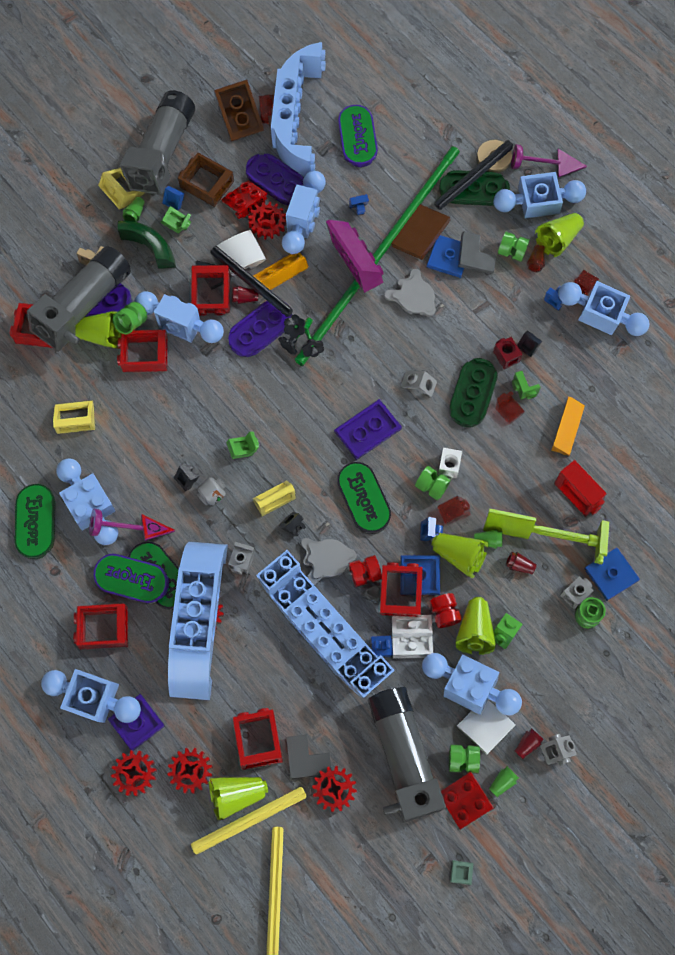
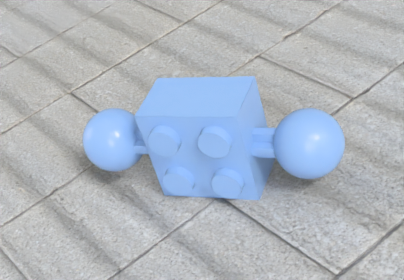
(539, 195)
(302, 212)
(604, 308)
(180, 318)
(84, 497)
(471, 684)
(90, 696)

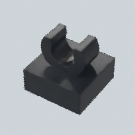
(529, 343)
(185, 477)
(292, 522)

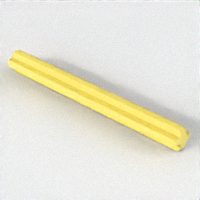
(248, 820)
(275, 891)

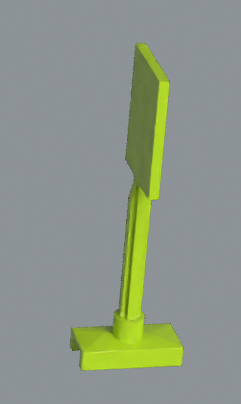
(523, 526)

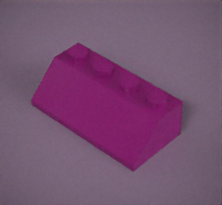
(355, 254)

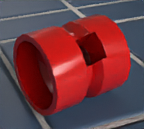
(365, 571)
(445, 610)

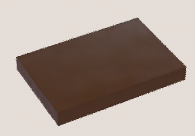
(421, 232)

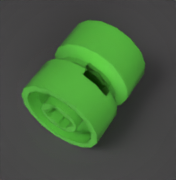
(513, 246)
(129, 318)
(433, 483)
(590, 612)
(464, 759)

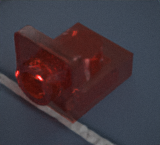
(266, 103)
(586, 282)
(508, 407)
(454, 509)

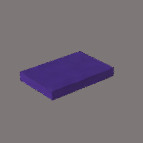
(367, 429)

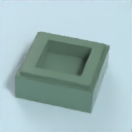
(461, 872)

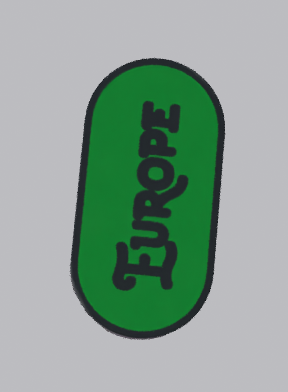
(364, 497)
(155, 554)

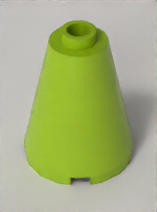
(559, 233)
(99, 330)
(461, 552)
(476, 629)
(235, 794)

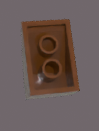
(238, 110)

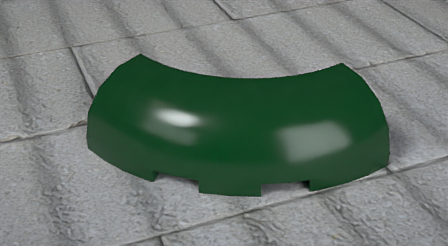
(151, 238)

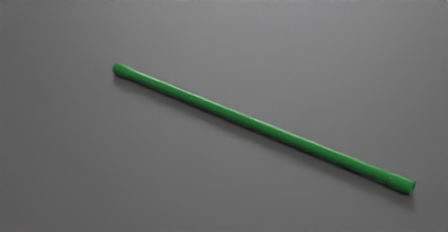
(447, 160)

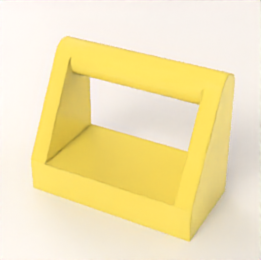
(115, 191)
(74, 424)
(275, 498)

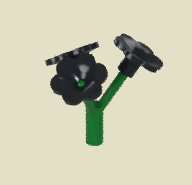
(295, 327)

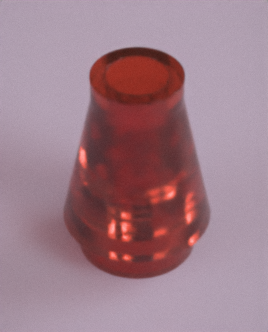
(536, 260)

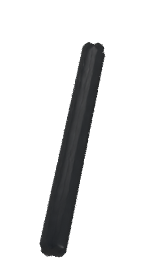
(473, 175)
(252, 281)

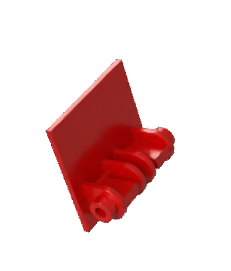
(244, 197)
(466, 800)

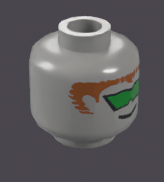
(211, 491)

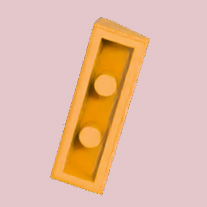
(282, 270)
(568, 426)

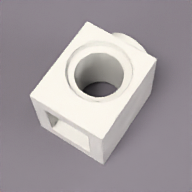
(452, 456)

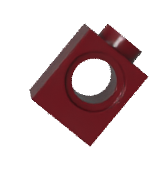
(507, 360)

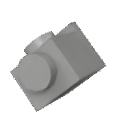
(241, 566)
(575, 598)

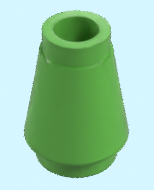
(133, 210)
(493, 538)
(503, 781)

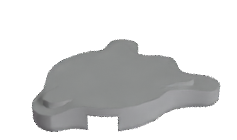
(414, 295)
(327, 558)

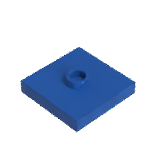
(446, 256)
(430, 575)
(612, 575)

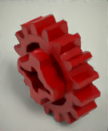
(267, 220)
(136, 763)
(182, 776)
(343, 785)

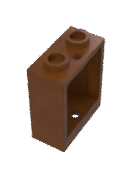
(199, 161)

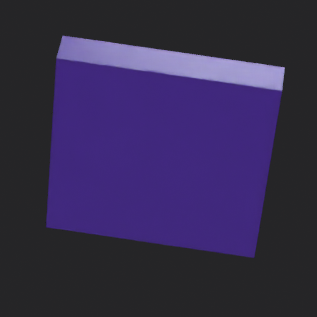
(141, 729)

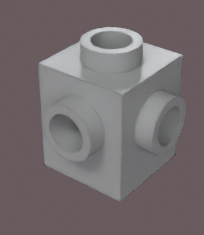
(558, 750)

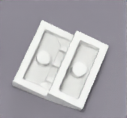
(244, 250)
(412, 636)
(486, 729)

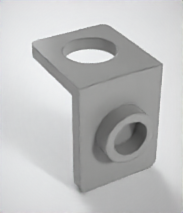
(418, 380)

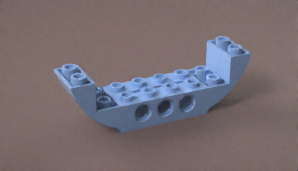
(304, 63)
(195, 620)
(323, 626)

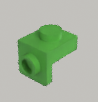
(175, 220)
(521, 386)
(243, 446)
(506, 630)

